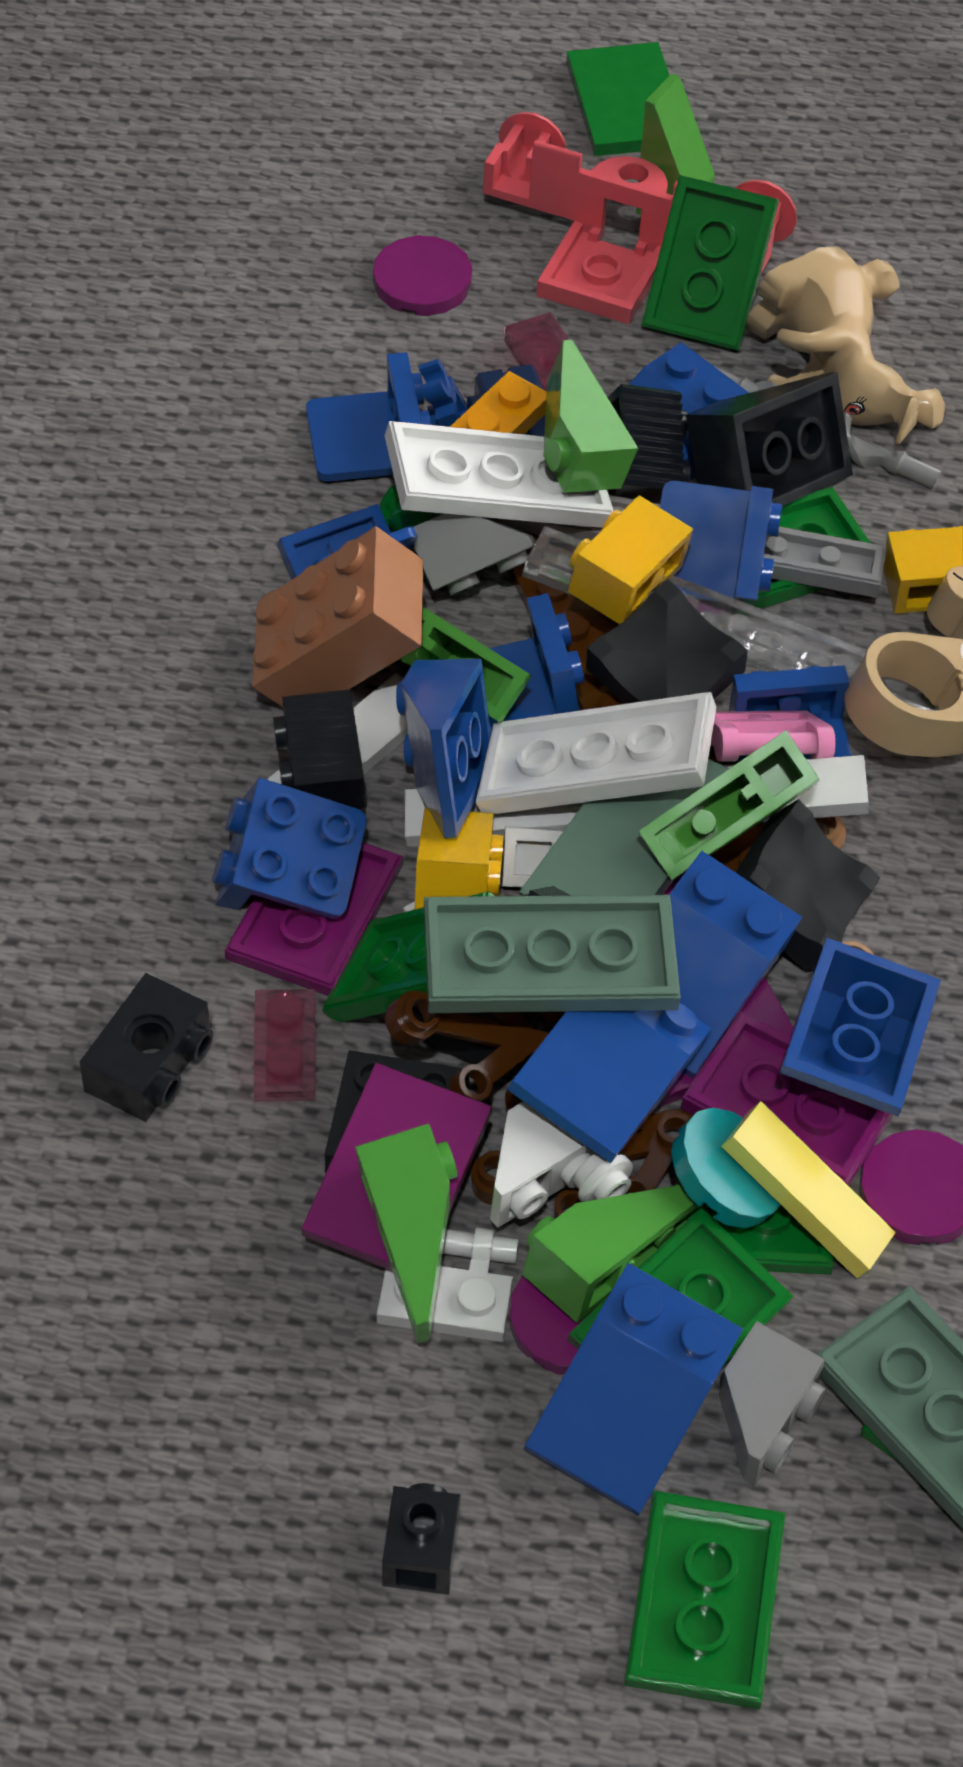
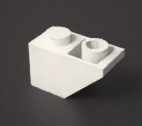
(533, 1164)

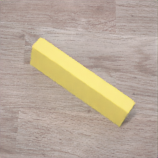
(808, 1189)

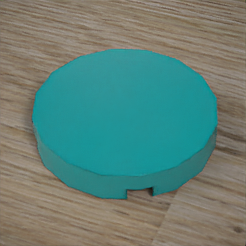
(713, 1175)

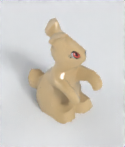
(826, 310)

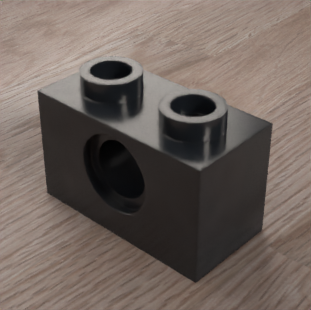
(149, 1018)

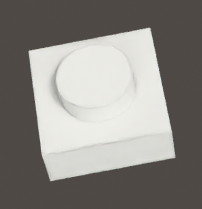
(524, 851)

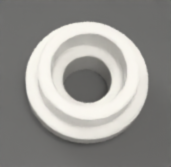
(602, 1179)

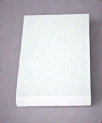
(484, 476)
(597, 754)

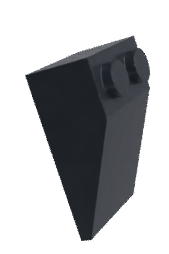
(774, 439)

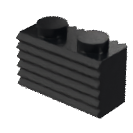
(658, 430)
(321, 746)

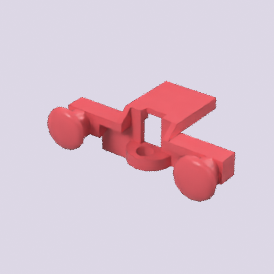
(584, 272)

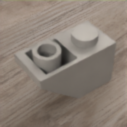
(463, 545)
(764, 1395)

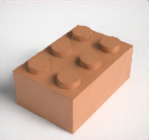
(339, 619)

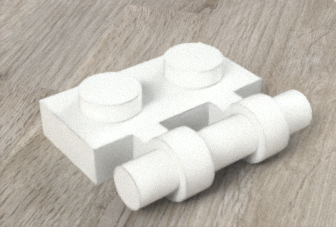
(466, 1300)

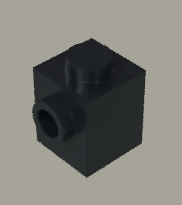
(421, 1538)

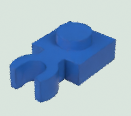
(442, 394)

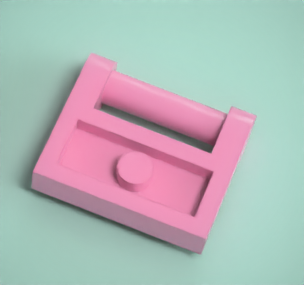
(746, 731)

